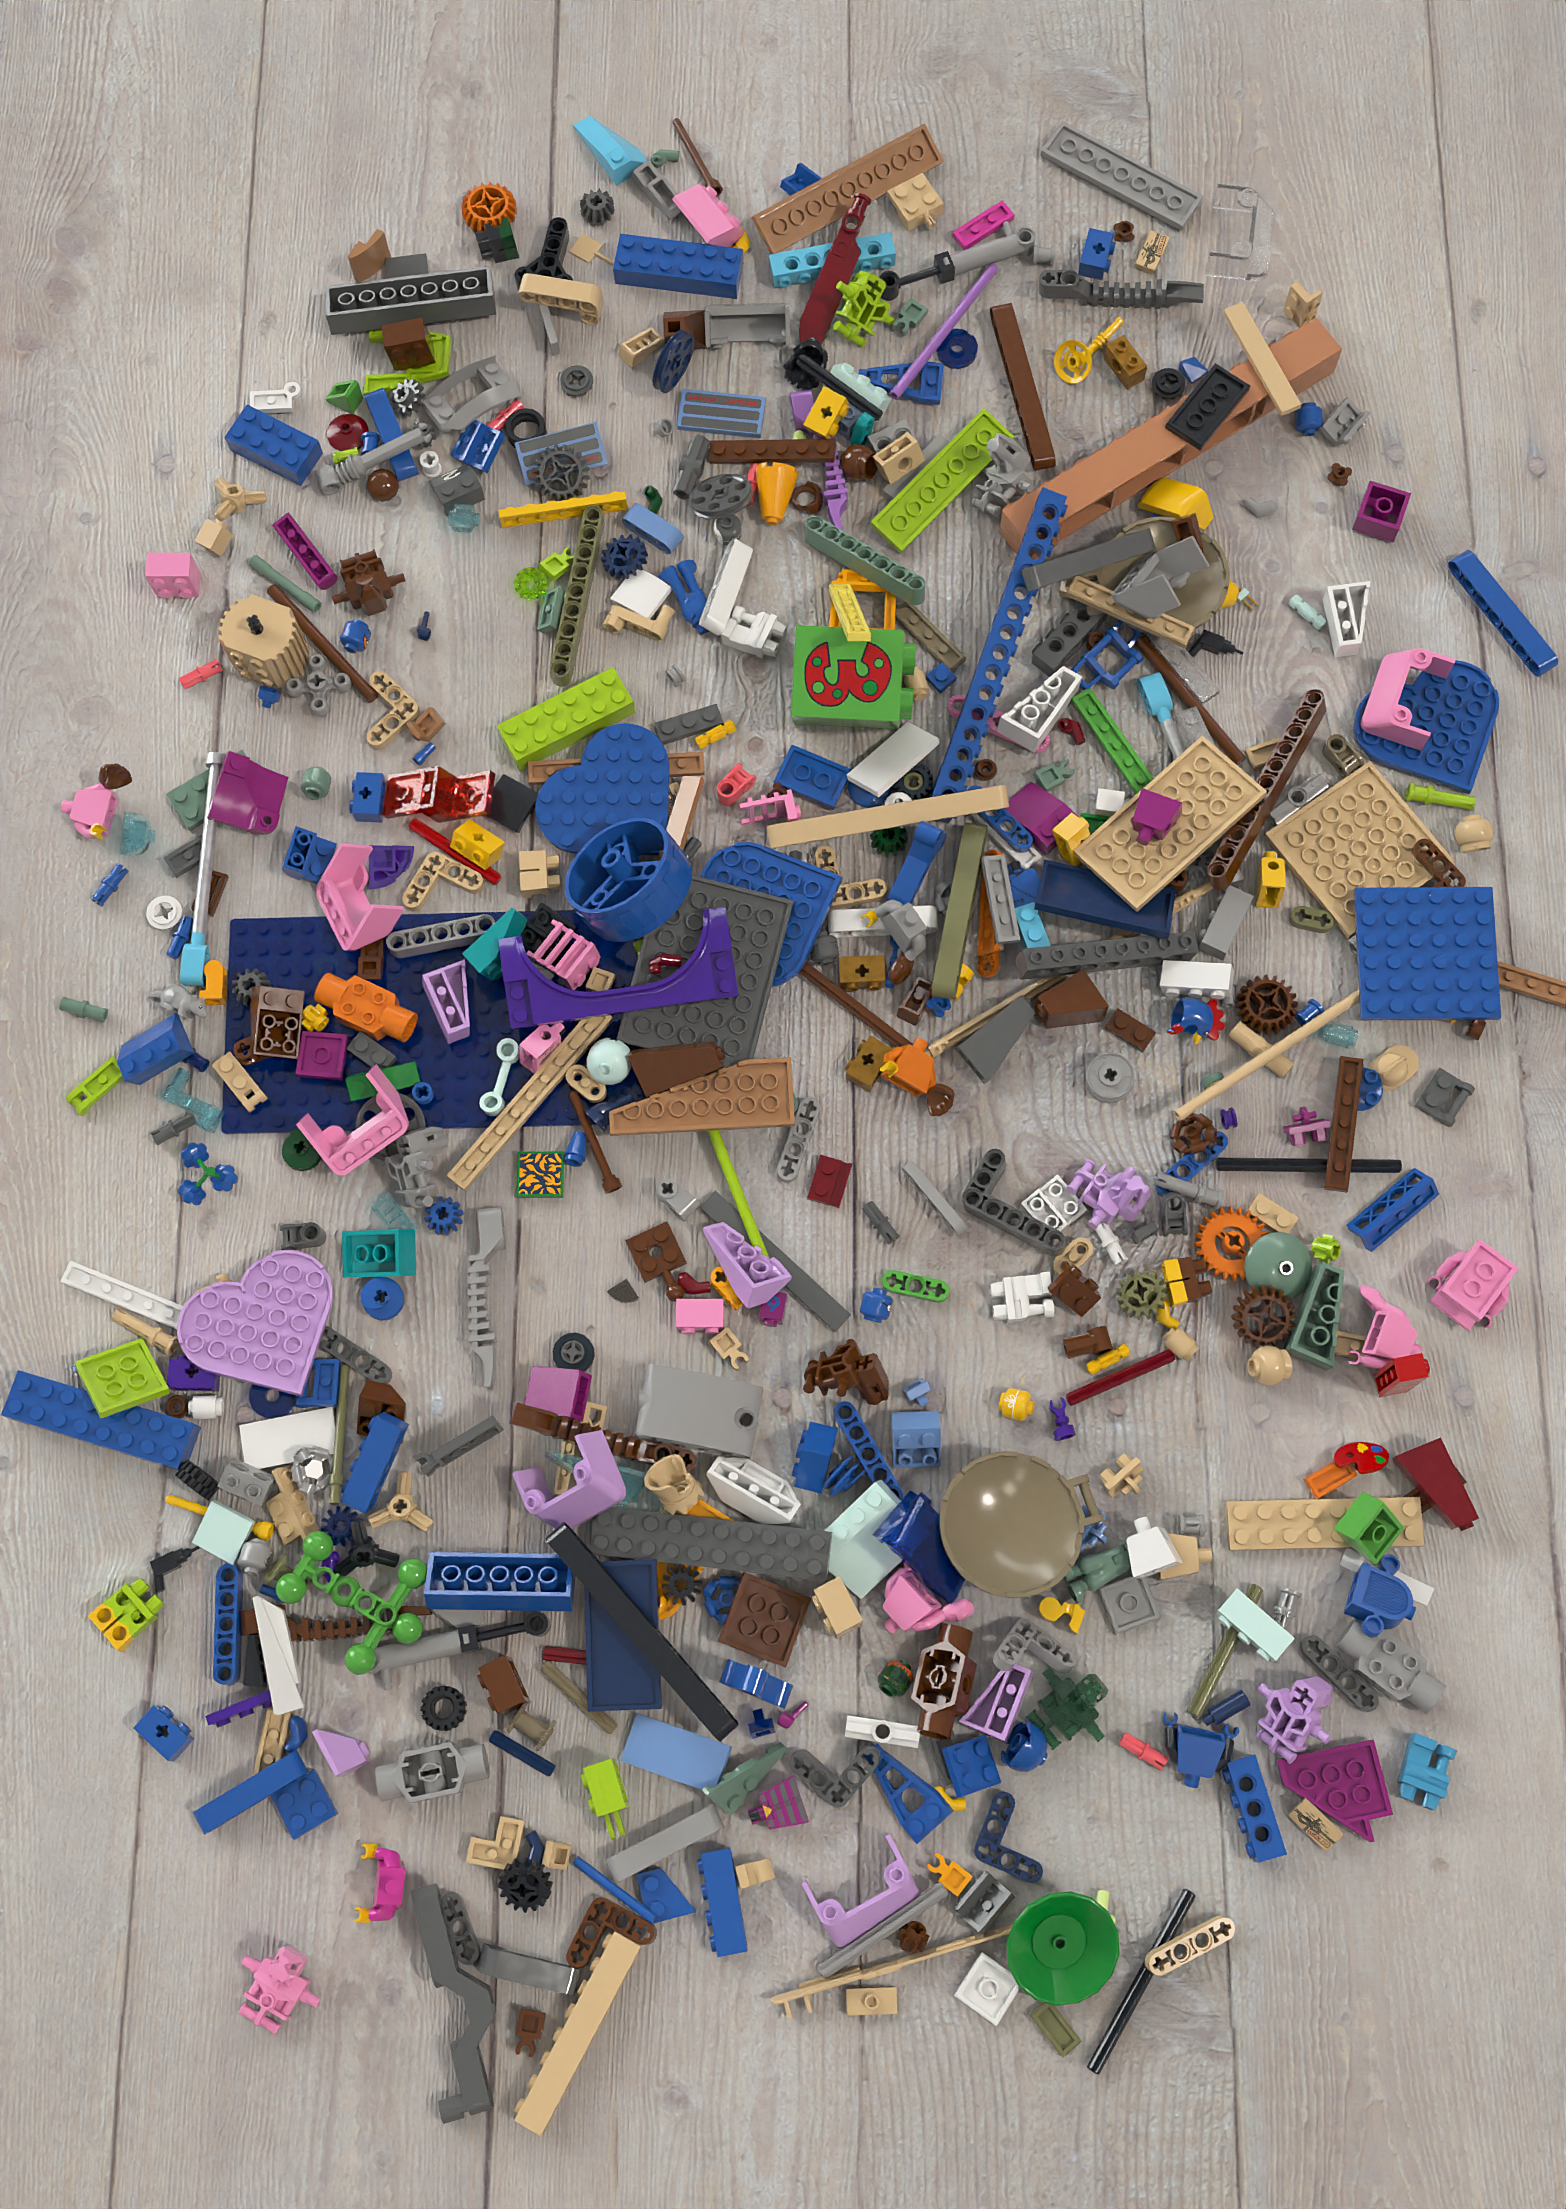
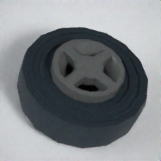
(574, 1345)

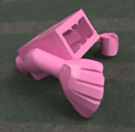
(1388, 1335)
(915, 1607)

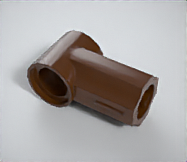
(1093, 1341)

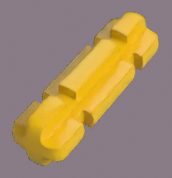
(715, 734)
(1108, 1359)

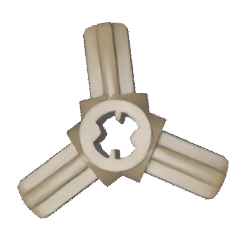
(235, 498)
(409, 1514)

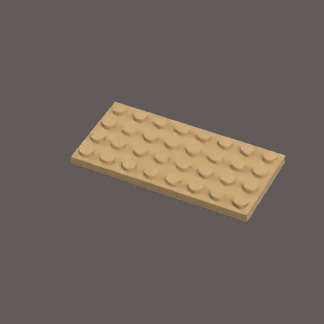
(1213, 799)

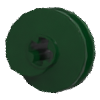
(299, 1161)

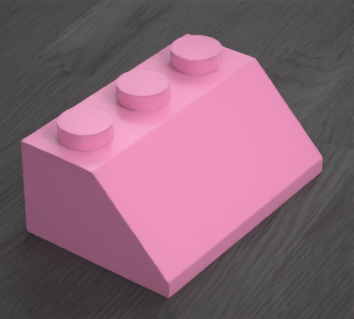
(709, 215)

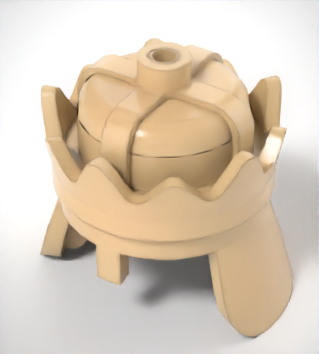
(673, 1484)

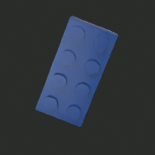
(273, 445)

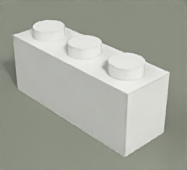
(1196, 979)

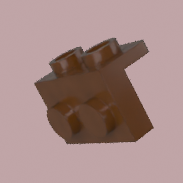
(1075, 1290)

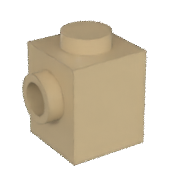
(214, 536)

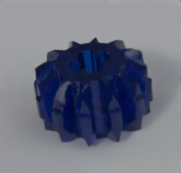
(343, 1516)

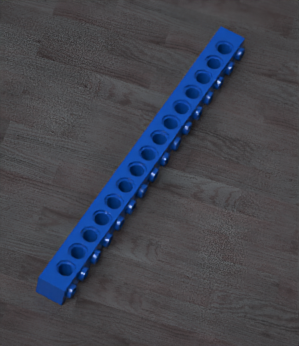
(1055, 505)

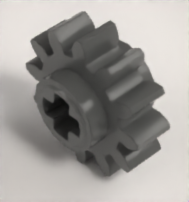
(407, 397)

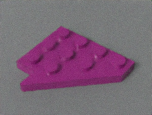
(1341, 1783)

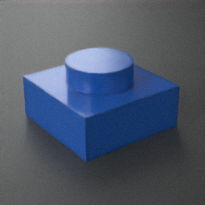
(941, 678)

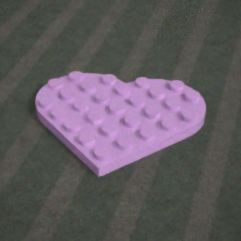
(264, 1325)

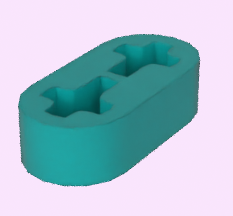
(862, 429)

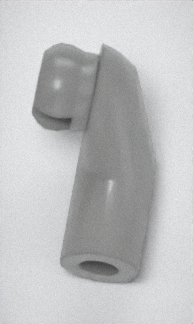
(1261, 509)

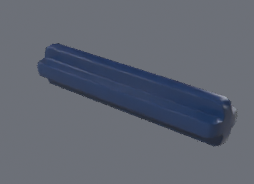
(522, 1753)

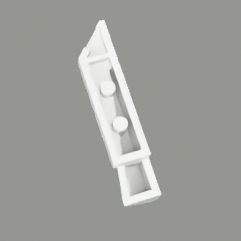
(278, 1656)

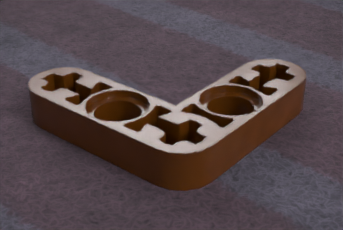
(1422, 859)
(610, 1920)

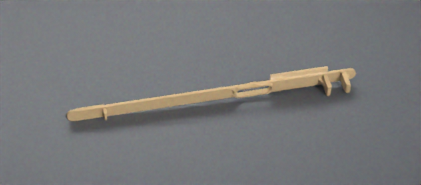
(854, 1973)

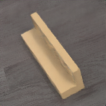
(565, 1480)

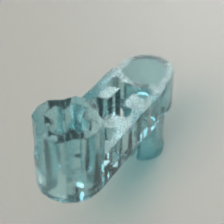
(209, 1115)

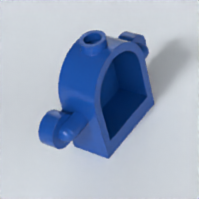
(1379, 1597)

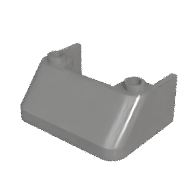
(747, 323)
(1150, 581)

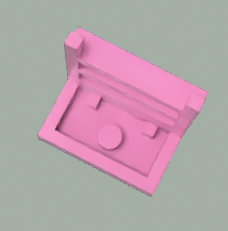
(783, 808)
(577, 960)

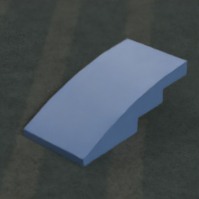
(675, 1753)

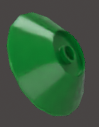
(1075, 1967)

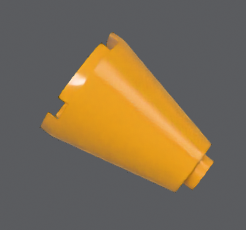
(775, 490)

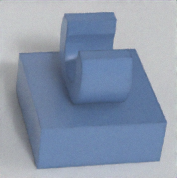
(917, 1391)

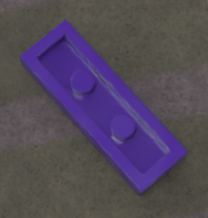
(241, 1708)

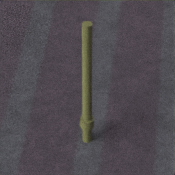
(336, 1478)

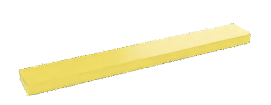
(849, 612)

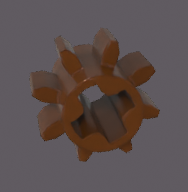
(913, 1937)

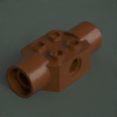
(944, 1681)

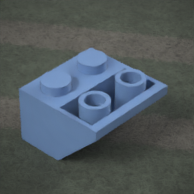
(916, 1439)

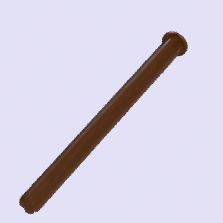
(853, 1006)

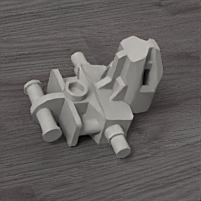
(1005, 476)
(411, 1164)

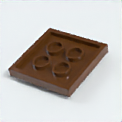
(764, 1619)

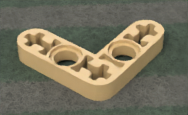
(398, 708)
(442, 872)
(872, 896)

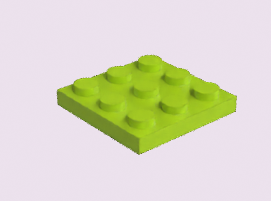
(121, 1378)

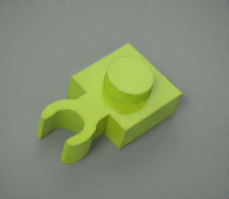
(557, 565)

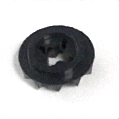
(1173, 377)

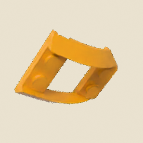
(861, 583)

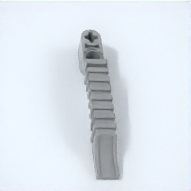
(491, 1240)

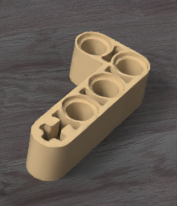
(563, 294)

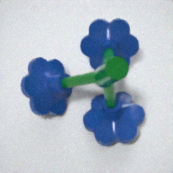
(222, 1176)

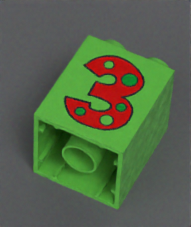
(851, 680)

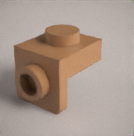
(426, 725)

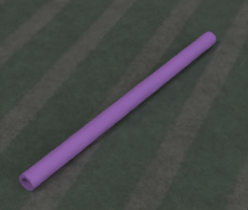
(943, 332)

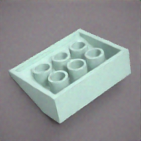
(854, 1550)

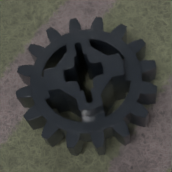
(525, 1884)

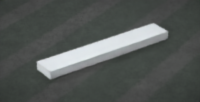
(122, 1294)

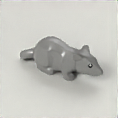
(180, 1000)

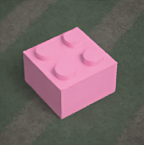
(173, 575)

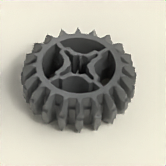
(552, 456)

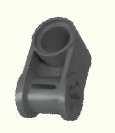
(1173, 1219)
(297, 1236)

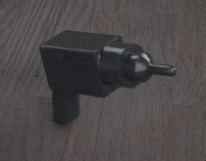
(1213, 643)
(167, 1564)

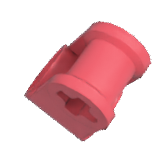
(736, 781)

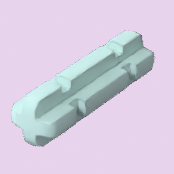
(1307, 612)

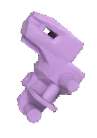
(1110, 1193)
(1294, 1716)

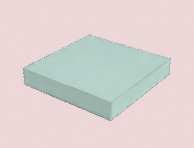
(223, 1531)

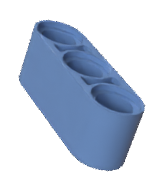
(652, 528)

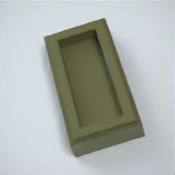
(1055, 2028)

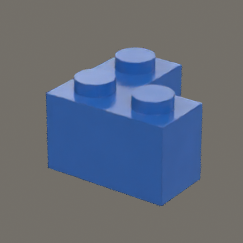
(814, 1456)

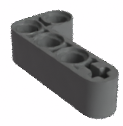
(528, 1970)

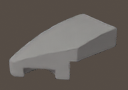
(459, 1618)

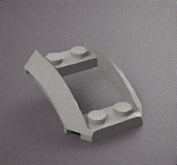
(499, 391)

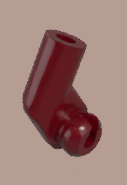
(1073, 728)
(662, 960)
(691, 1286)

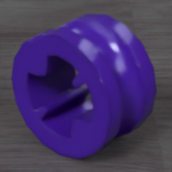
(1228, 1118)

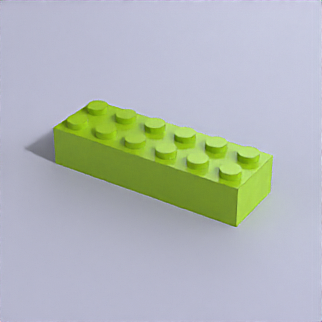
(566, 718)

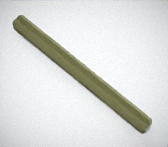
(1219, 1662)

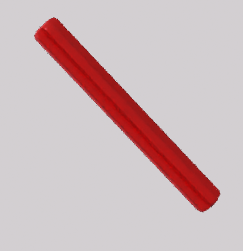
(444, 844)

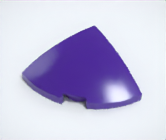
(388, 863)

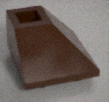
(689, 321)
(376, 1399)

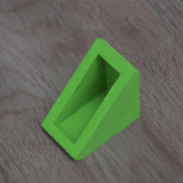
(346, 396)

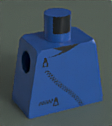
(1023, 884)

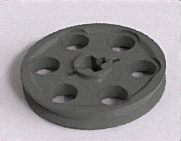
(720, 496)
(371, 1104)

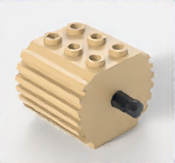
(263, 641)

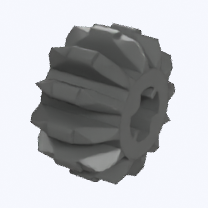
(597, 207)
(248, 981)

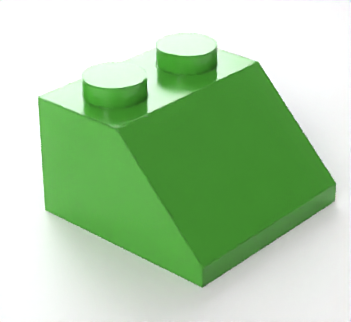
(1369, 1527)

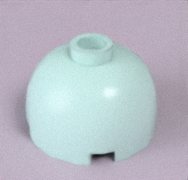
(608, 1061)

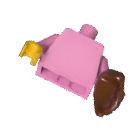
(95, 806)

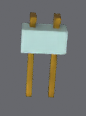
(1242, 595)

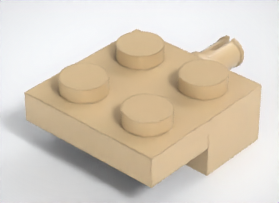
(916, 202)

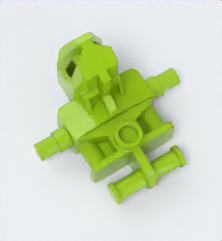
(862, 307)

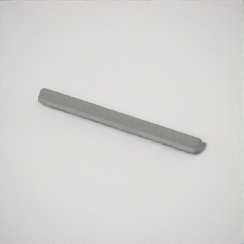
(883, 1930)

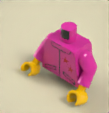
(388, 1884)

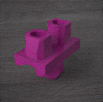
(1296, 1131)

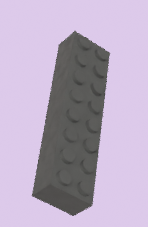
(398, 299)

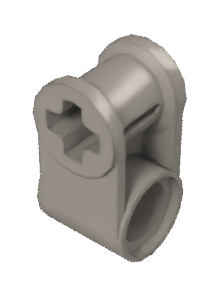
(680, 1201)

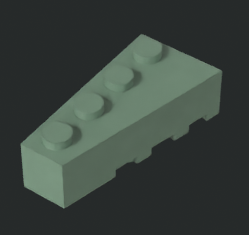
(1317, 1318)

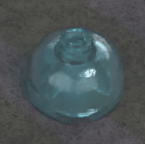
(136, 834)

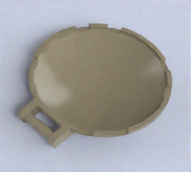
(1198, 597)
(1014, 1523)

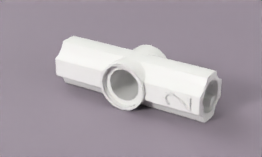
(865, 1728)

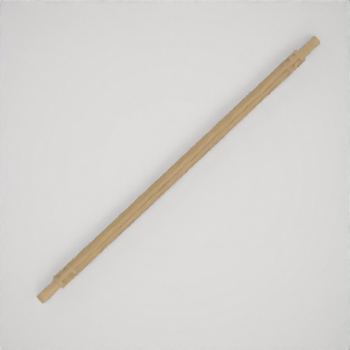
(1042, 984)

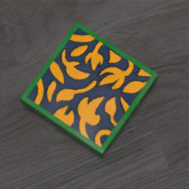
(540, 1174)

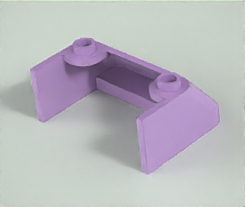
(596, 1490)
(847, 1927)

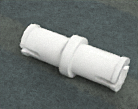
(1111, 1244)

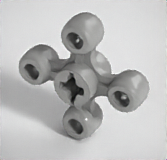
(318, 685)

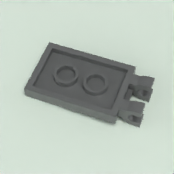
(459, 1445)

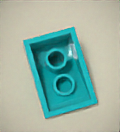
(485, 951)
(379, 1253)

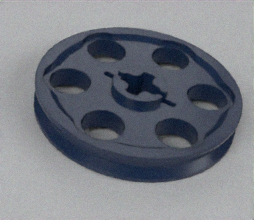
(673, 361)

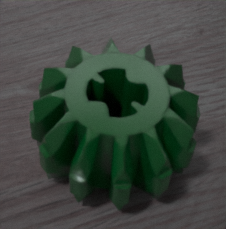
(884, 844)

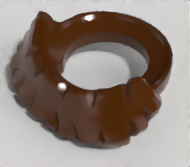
(815, 506)

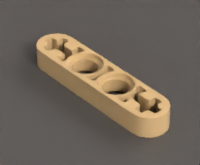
(1188, 1941)

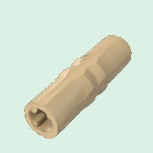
(1256, 1045)

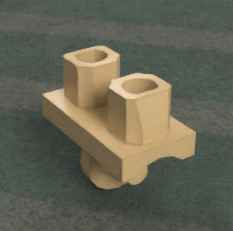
(1126, 1479)

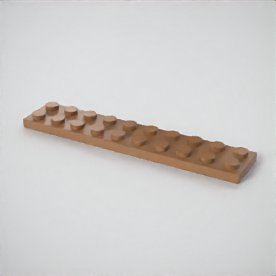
(834, 194)

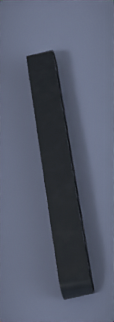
(642, 1632)

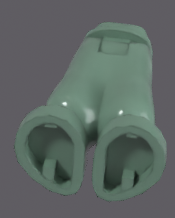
(1098, 1570)

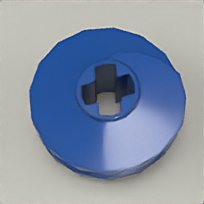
(371, 1298)
(842, 1477)

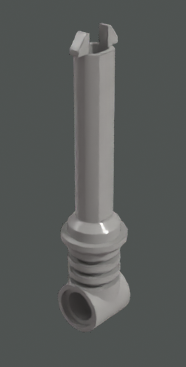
(333, 478)

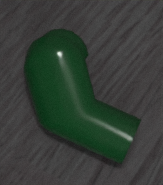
(654, 498)

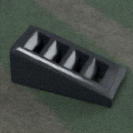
(254, 1666)

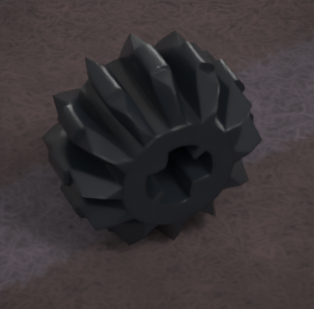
(678, 1577)

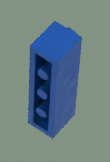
(373, 1462)
(724, 1902)

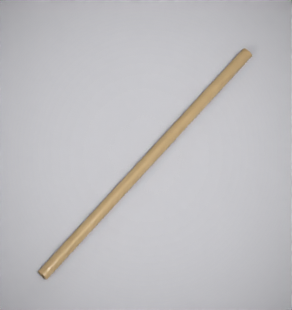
(1267, 1056)

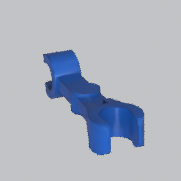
(888, 983)

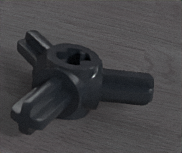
(364, 1551)

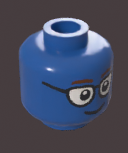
(876, 1305)

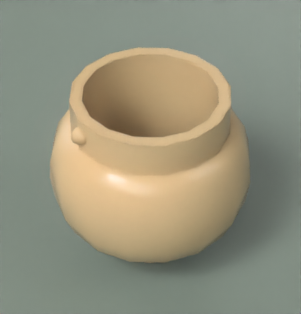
(1474, 834)
(1270, 1365)

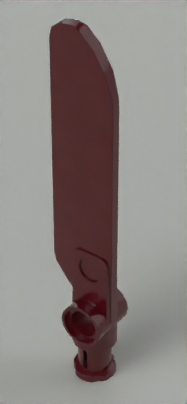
(837, 267)

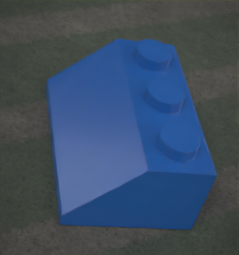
(154, 1051)

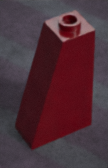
(1438, 1482)

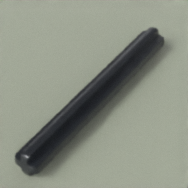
(838, 386)

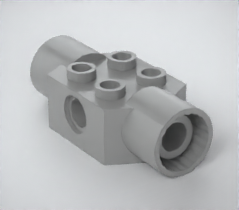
(1391, 1666)
(432, 1772)

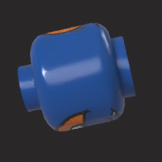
(355, 636)

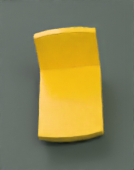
(1177, 500)

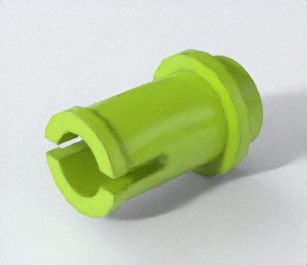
(343, 455)

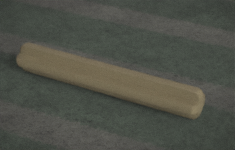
(577, 1696)

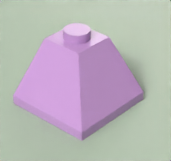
(342, 1752)

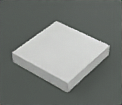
(988, 1989)

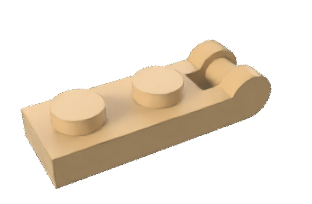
(239, 1081)

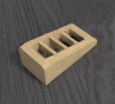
(631, 355)

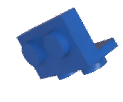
(799, 180)

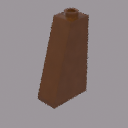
(672, 1065)

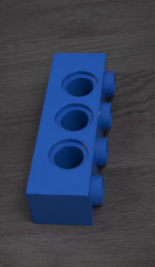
(1273, 1844)

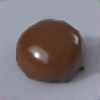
(382, 485)

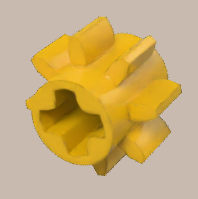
(314, 1018)

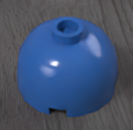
(1025, 1748)

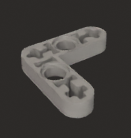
(1031, 1641)

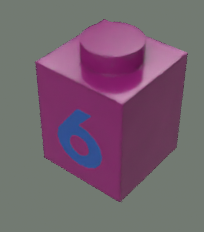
(774, 1310)

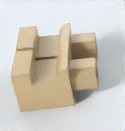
(535, 873)

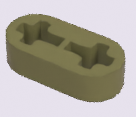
(1311, 919)

